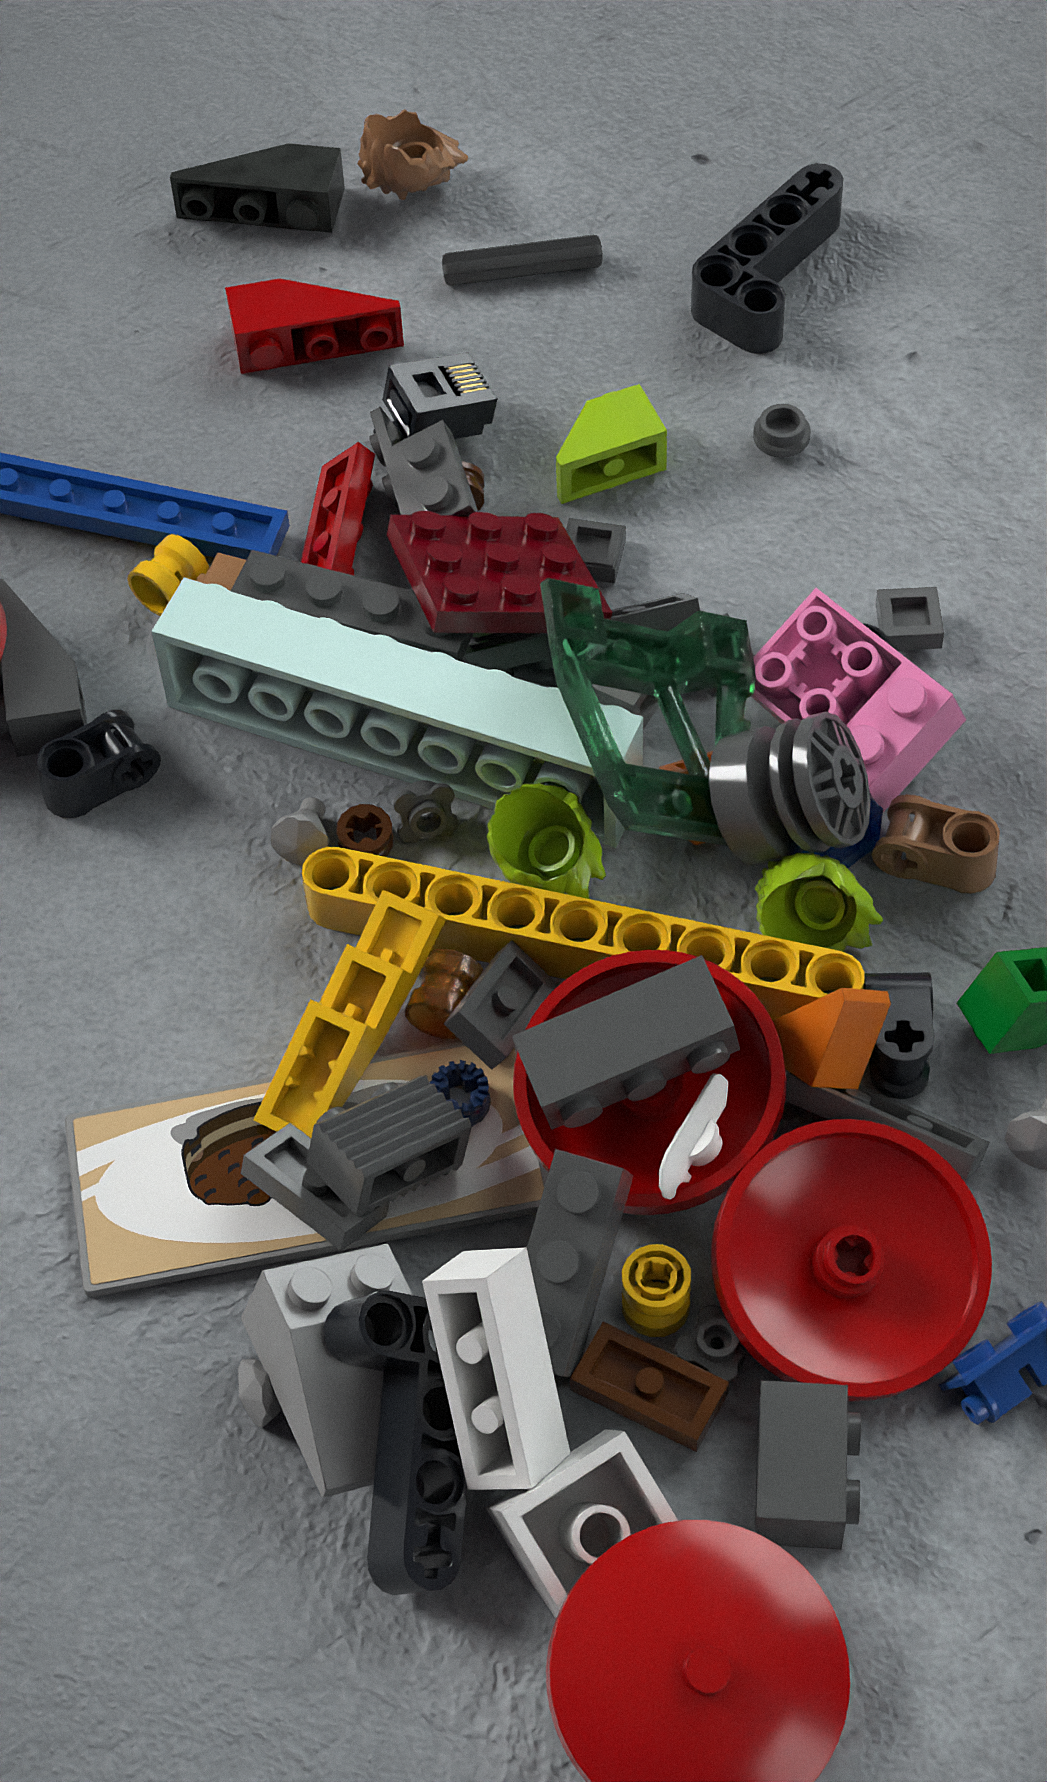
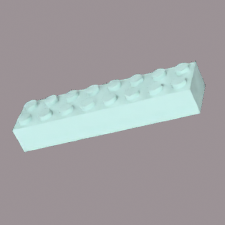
(377, 701)

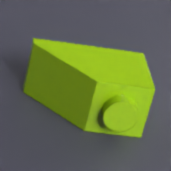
(611, 444)

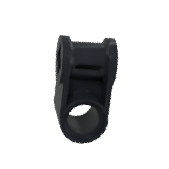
(94, 765)
(906, 1039)

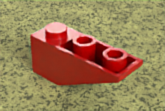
(301, 323)

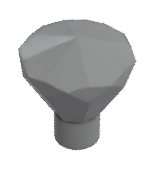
(300, 832)
(1028, 1137)
(256, 1392)

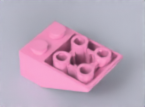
(839, 666)

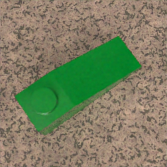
(1009, 1001)

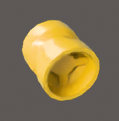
(158, 579)
(651, 1306)

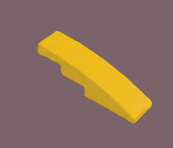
(353, 1015)

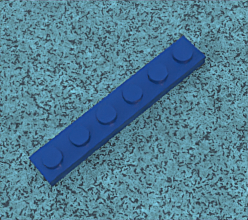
(137, 508)

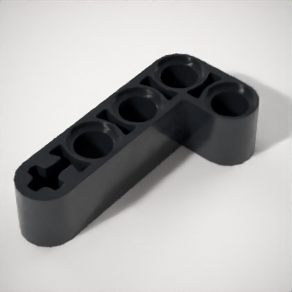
(739, 276)
(406, 1443)

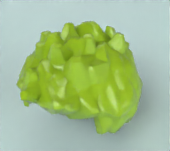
(545, 840)
(814, 903)

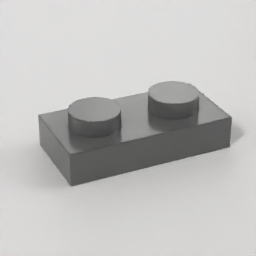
(500, 1004)
(282, 1172)

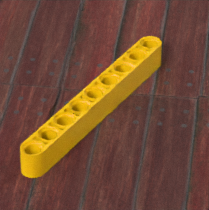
(555, 918)

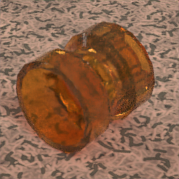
(444, 983)

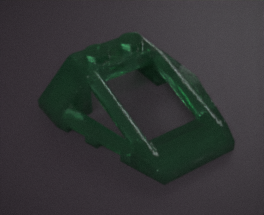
(691, 657)

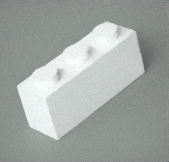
(496, 1368)

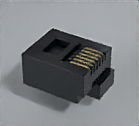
(439, 390)

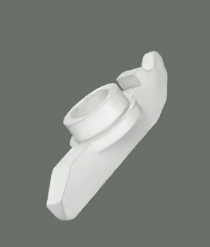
(697, 1138)

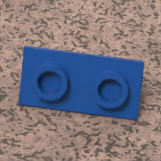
(991, 1372)

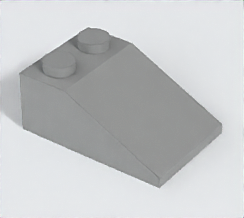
(325, 1401)

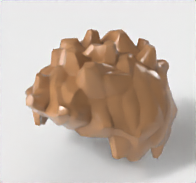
(405, 154)

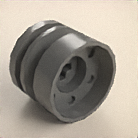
(789, 789)

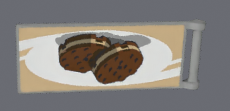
(168, 1199)

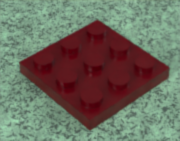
(485, 568)

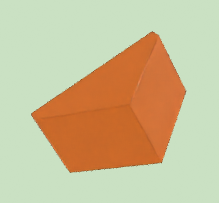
(833, 1037)

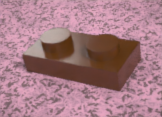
(649, 1386)

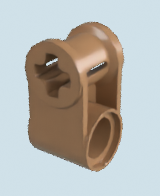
(937, 845)

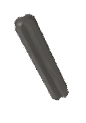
(522, 260)

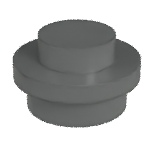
(782, 431)

